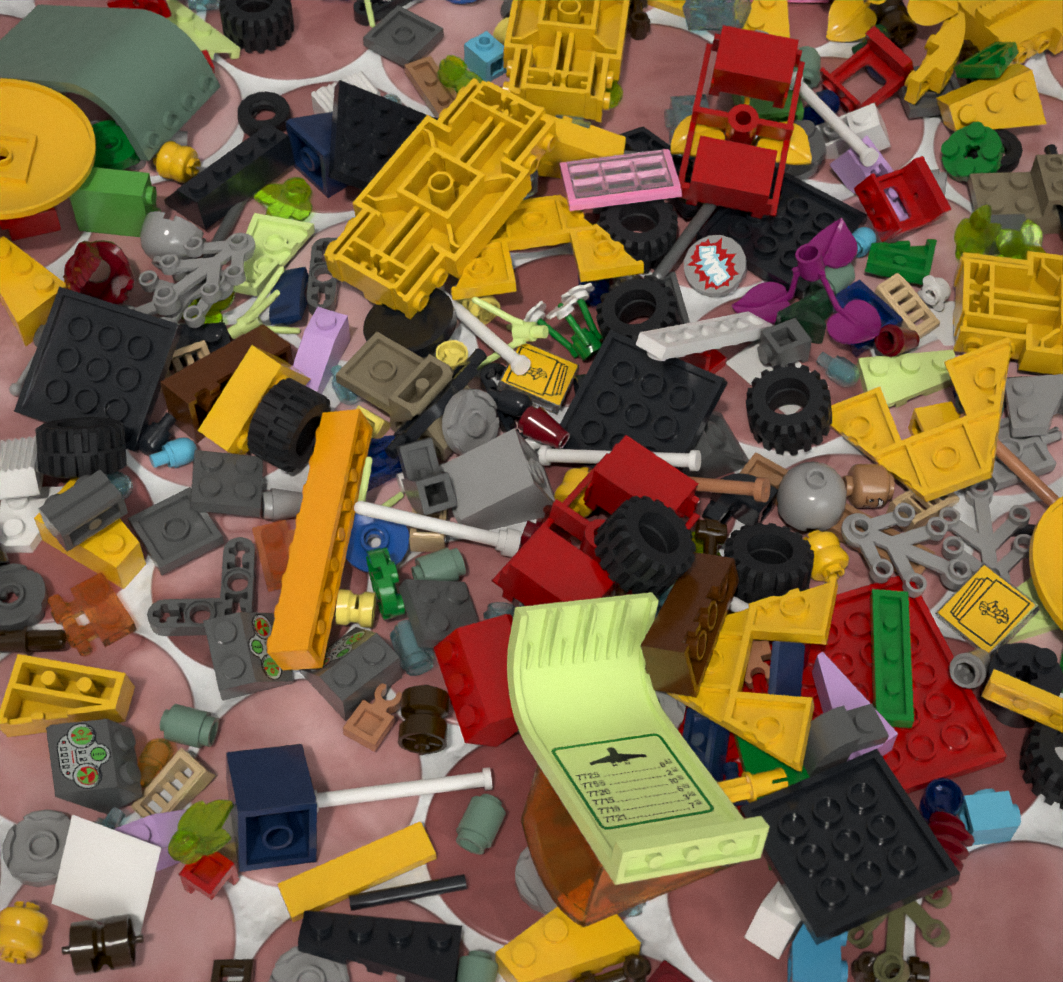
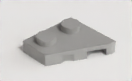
(1033, 403)

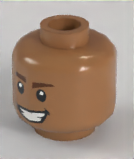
(869, 485)

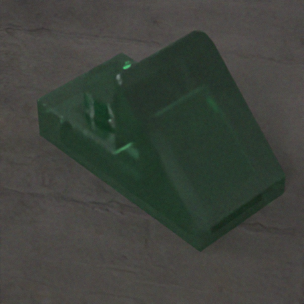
(810, 314)

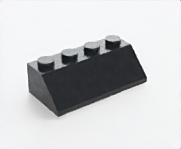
(233, 177)

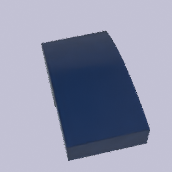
(291, 302)

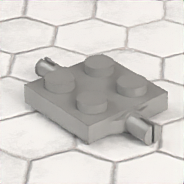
(1029, 449)

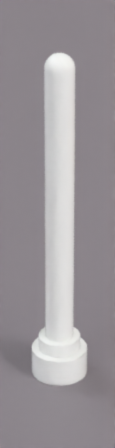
(504, 541)

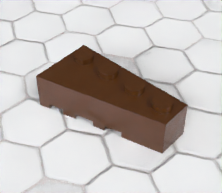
(197, 387)
(689, 625)

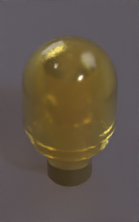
(153, 759)

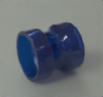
(941, 794)

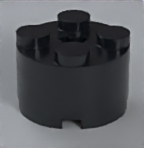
(1029, 664)

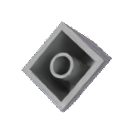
(499, 483)

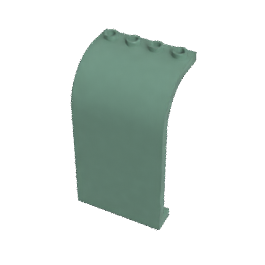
(120, 59)

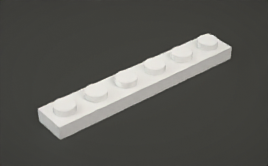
(701, 335)

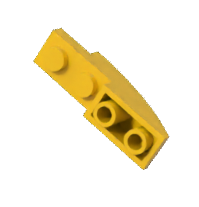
(940, 60)

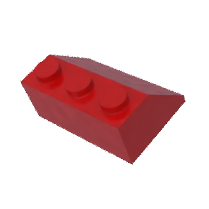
(477, 681)

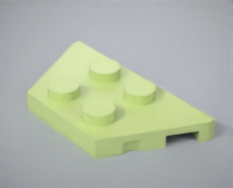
(201, 32)

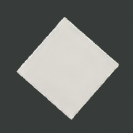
(105, 873)

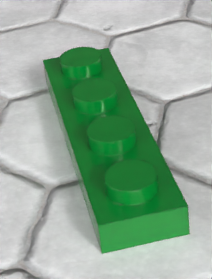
(891, 657)

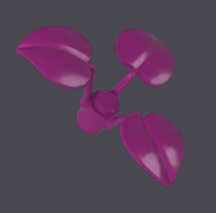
(830, 247)

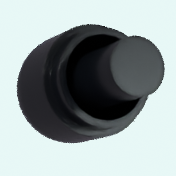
(511, 401)
(156, 435)

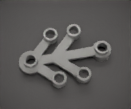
(236, 248)
(200, 309)
(985, 540)
(901, 549)

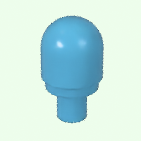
(864, 237)
(174, 453)

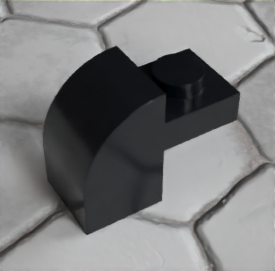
(741, 507)

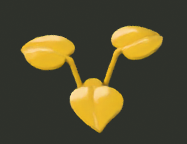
(852, 18)
(798, 151)

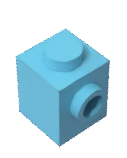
(485, 56)
(990, 816)

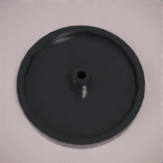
(421, 333)

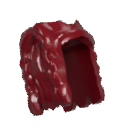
(86, 261)

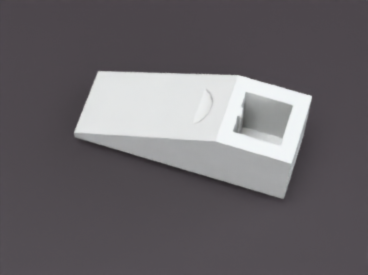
(863, 123)
(774, 923)

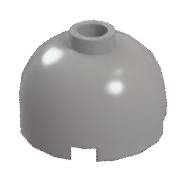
(165, 236)
(811, 496)

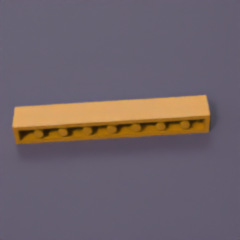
(320, 542)

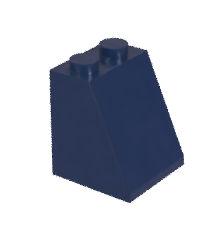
(311, 150)
(272, 807)

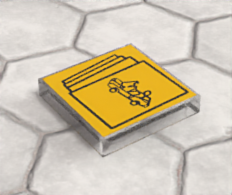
(545, 380)
(987, 610)

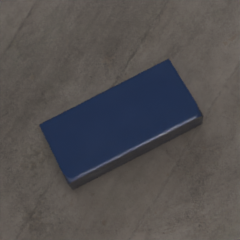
(786, 668)
(707, 741)

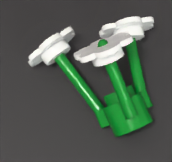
(585, 342)

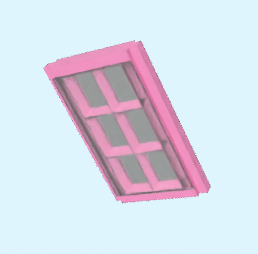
(620, 179)

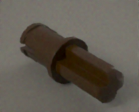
(28, 640)

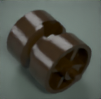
(895, 18)
(423, 715)
(104, 944)

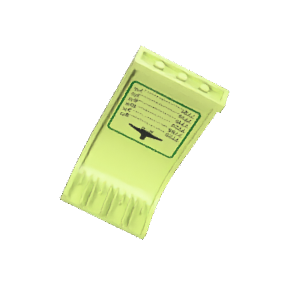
(611, 747)

